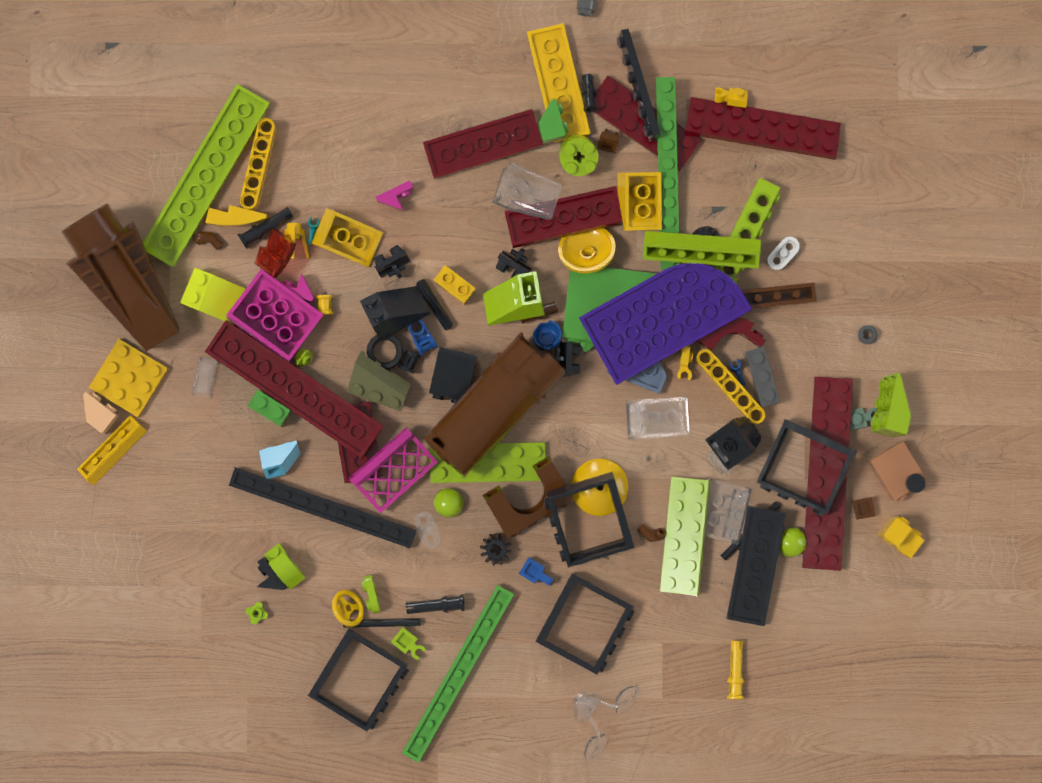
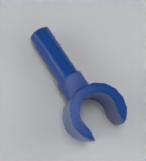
(738, 372)

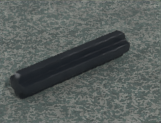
(434, 304)

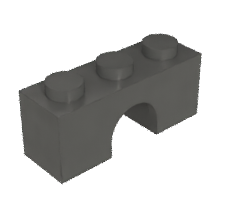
(762, 377)

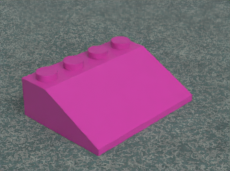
(274, 315)

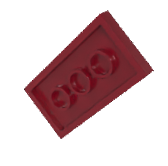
(350, 461)

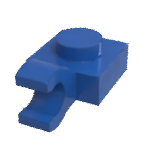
(534, 571)

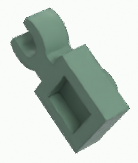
(859, 418)

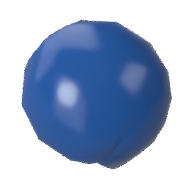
(547, 335)

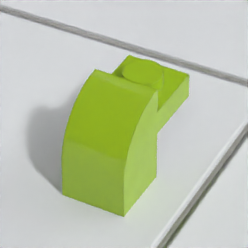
(284, 566)

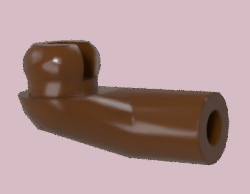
(652, 535)

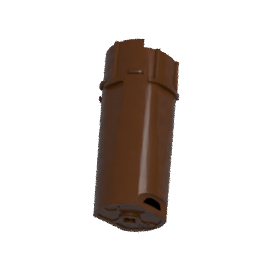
(493, 405)

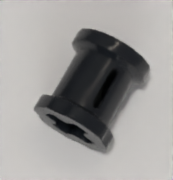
(409, 362)

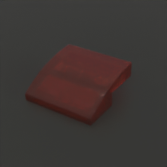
(276, 254)

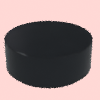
(915, 483)

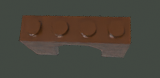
(513, 519)

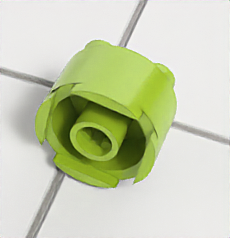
(568, 151)

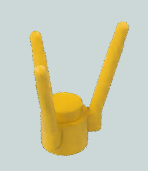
(294, 231)

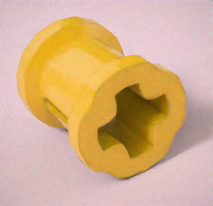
(324, 304)

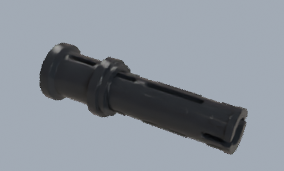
(257, 232)
(446, 604)

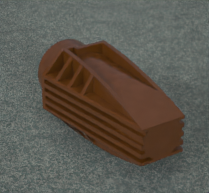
(121, 275)

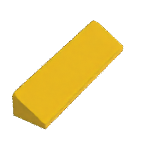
(111, 450)

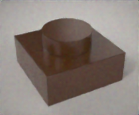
(863, 508)

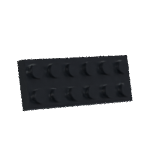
(756, 565)

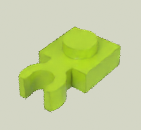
(406, 641)

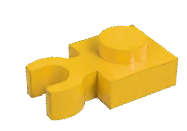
(733, 96)

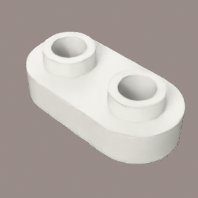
(782, 253)

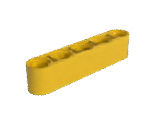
(259, 174)
(726, 377)

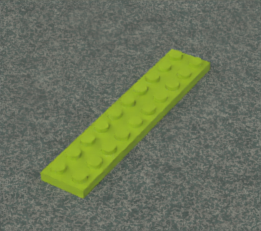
(205, 175)

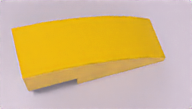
(234, 217)

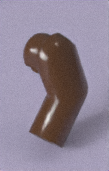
(208, 237)

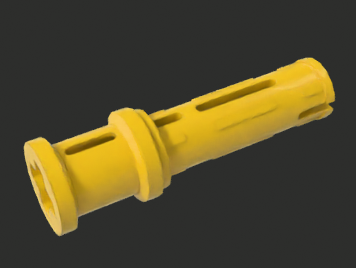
(735, 680)

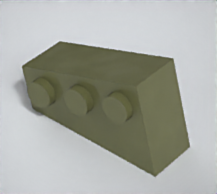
(378, 384)

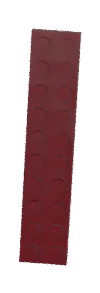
(294, 389)
(832, 420)

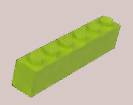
(701, 249)

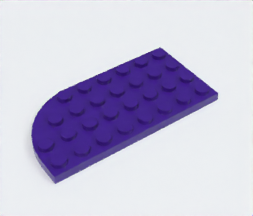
(662, 317)

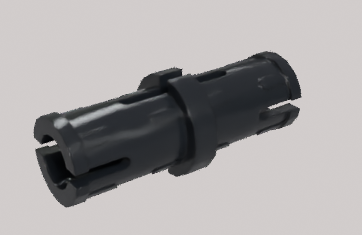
(588, 83)

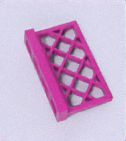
(381, 458)

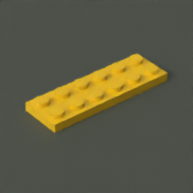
(558, 76)

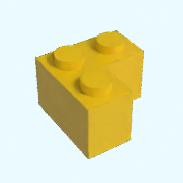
(901, 536)

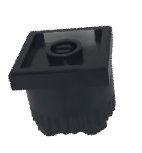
(734, 441)

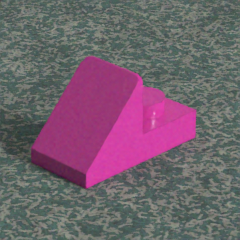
(390, 197)
(302, 289)

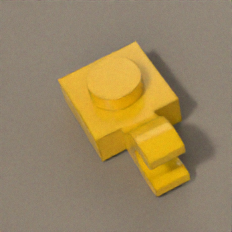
(685, 358)

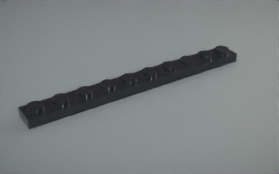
(322, 507)

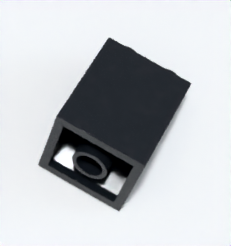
(452, 374)

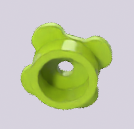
(303, 357)
(261, 613)

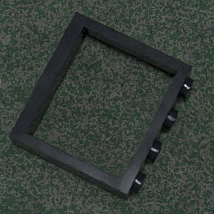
(785, 493)
(598, 551)
(617, 632)
(382, 704)

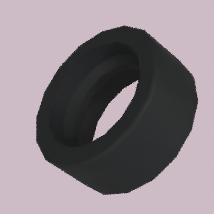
(399, 351)

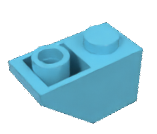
(279, 459)

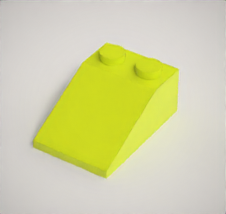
(211, 294)

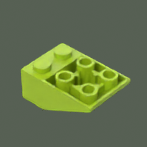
(514, 299)
(892, 407)

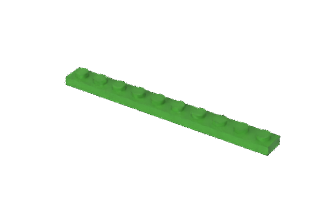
(668, 156)
(457, 673)

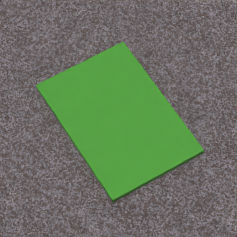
(592, 290)

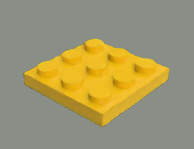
(128, 378)

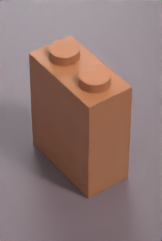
(893, 468)

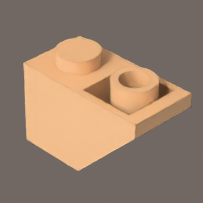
(97, 413)

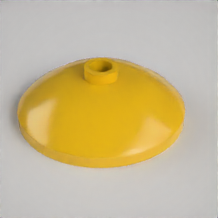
(596, 244)
(594, 501)

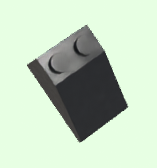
(394, 309)

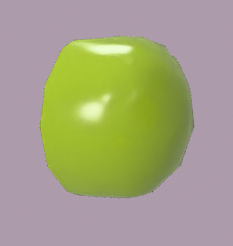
(448, 503)
(792, 542)

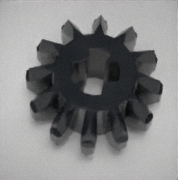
(493, 555)

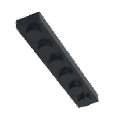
(640, 91)

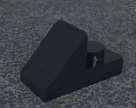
(273, 580)

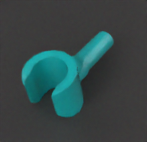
(313, 228)

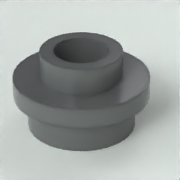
(871, 330)

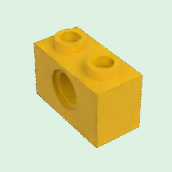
(454, 285)

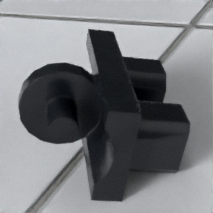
(506, 260)
(392, 265)
(564, 358)

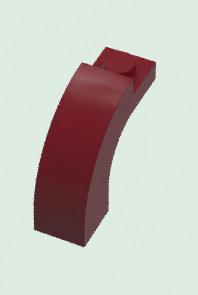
(738, 326)

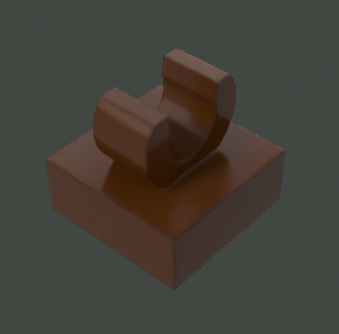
(608, 142)

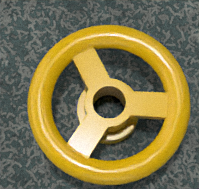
(344, 608)

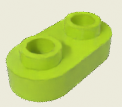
(369, 587)

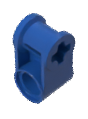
(422, 338)

